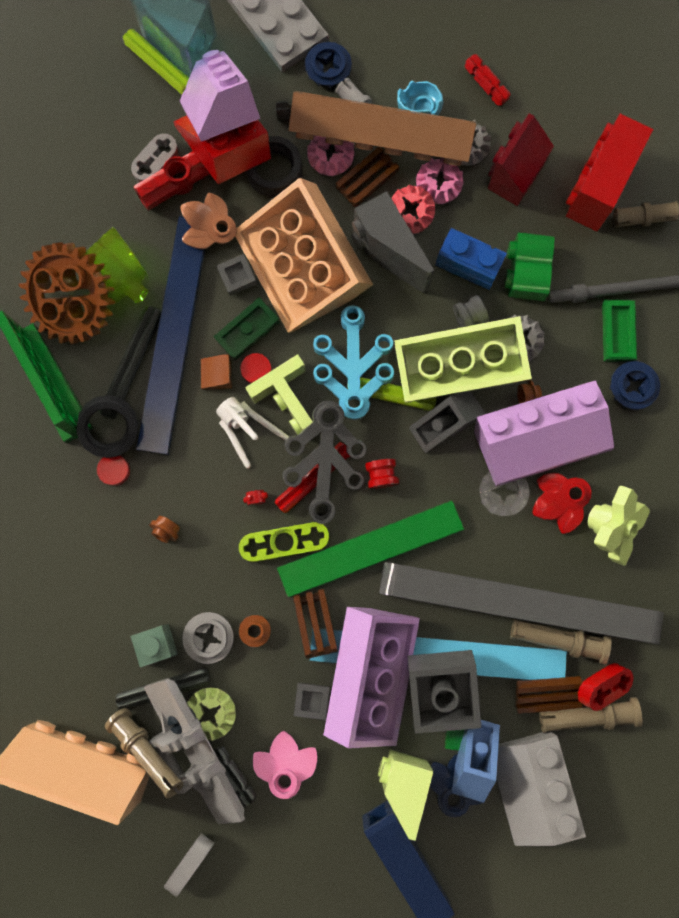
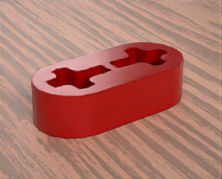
(605, 686)

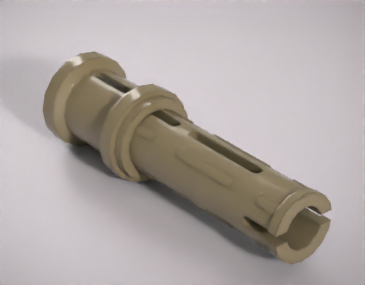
(574, 642)
(612, 715)
(135, 742)

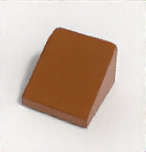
(216, 372)

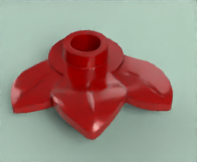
(558, 504)

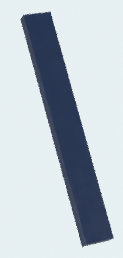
(171, 345)

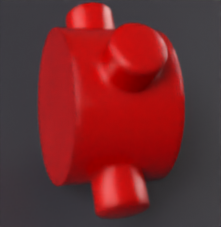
(255, 497)

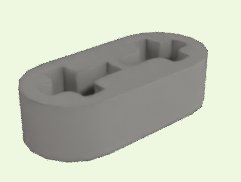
(152, 157)
(188, 865)

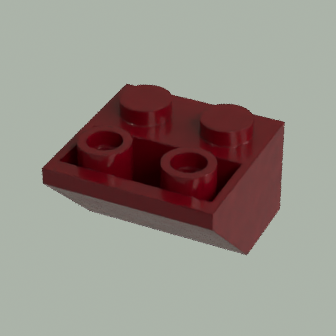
(520, 160)

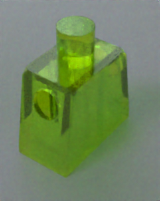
(122, 266)

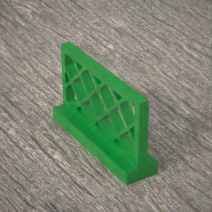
(44, 376)

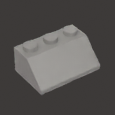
(537, 792)

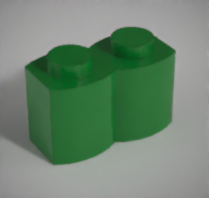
(530, 266)

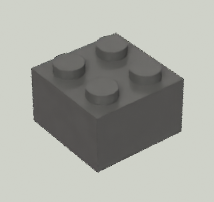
(444, 691)

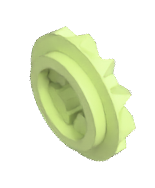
(225, 716)

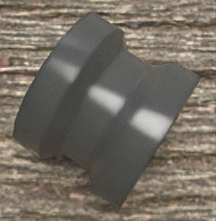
(471, 313)

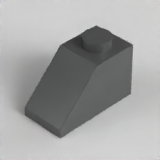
(446, 420)

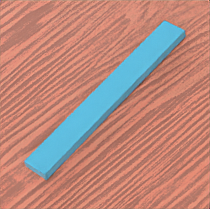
(490, 659)

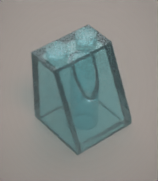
(177, 29)

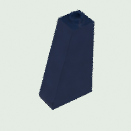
(405, 863)

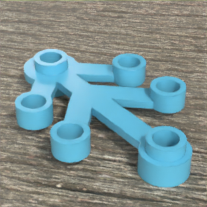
(353, 366)

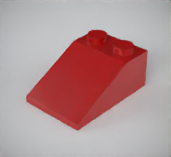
(230, 151)

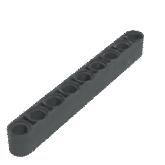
(522, 603)

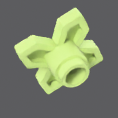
(618, 524)

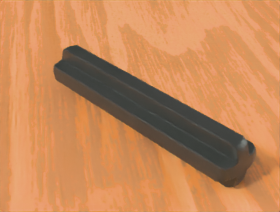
(185, 682)

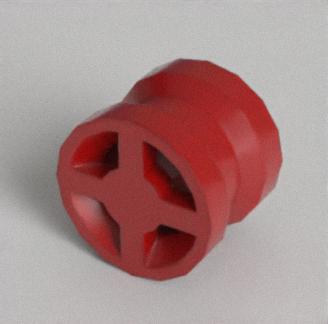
(382, 473)

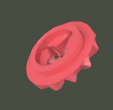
(425, 210)

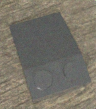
(390, 243)

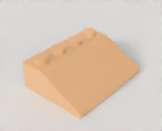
(302, 256)
(73, 772)

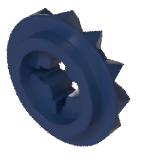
(322, 54)
(648, 389)

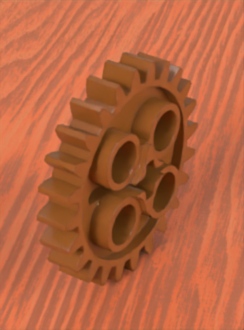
(62, 263)

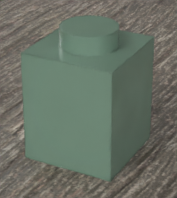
(154, 645)

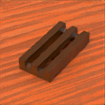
(385, 160)
(310, 599)
(550, 697)

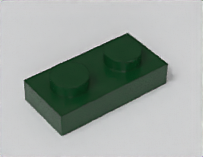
(247, 329)

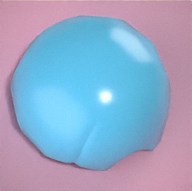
(421, 97)

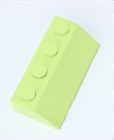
(463, 359)

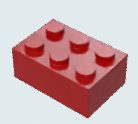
(607, 171)

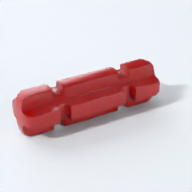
(487, 80)

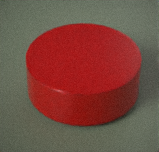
(254, 367)
(113, 470)

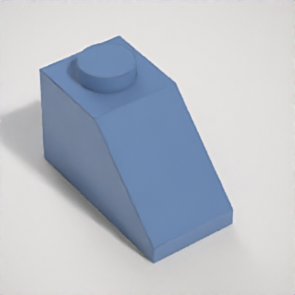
(477, 762)

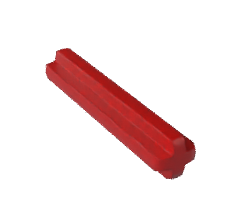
(293, 495)

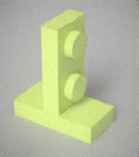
(285, 398)

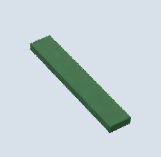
(370, 548)

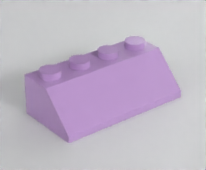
(217, 96)
(545, 433)
(370, 678)

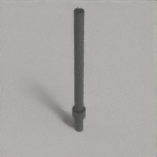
(581, 292)

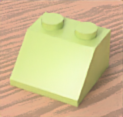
(406, 787)

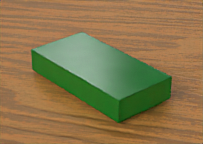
(619, 331)

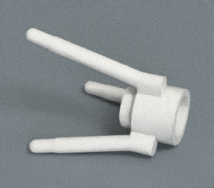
(234, 415)

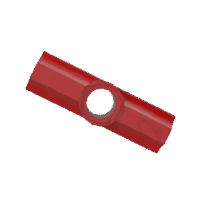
(162, 184)

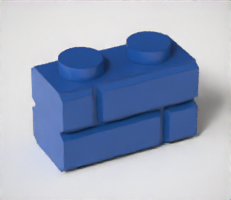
(470, 258)

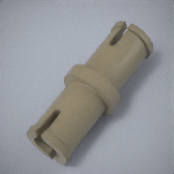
(646, 214)

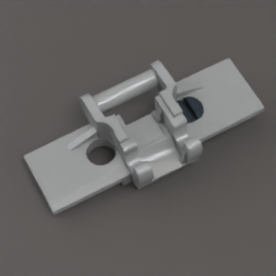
(184, 731)

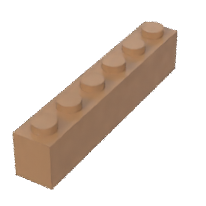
(382, 127)

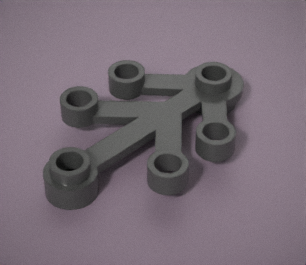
(324, 456)

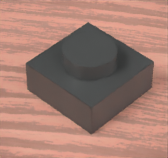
(236, 274)
(311, 701)

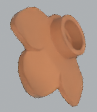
(203, 222)

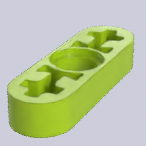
(262, 553)

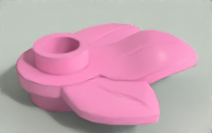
(285, 760)

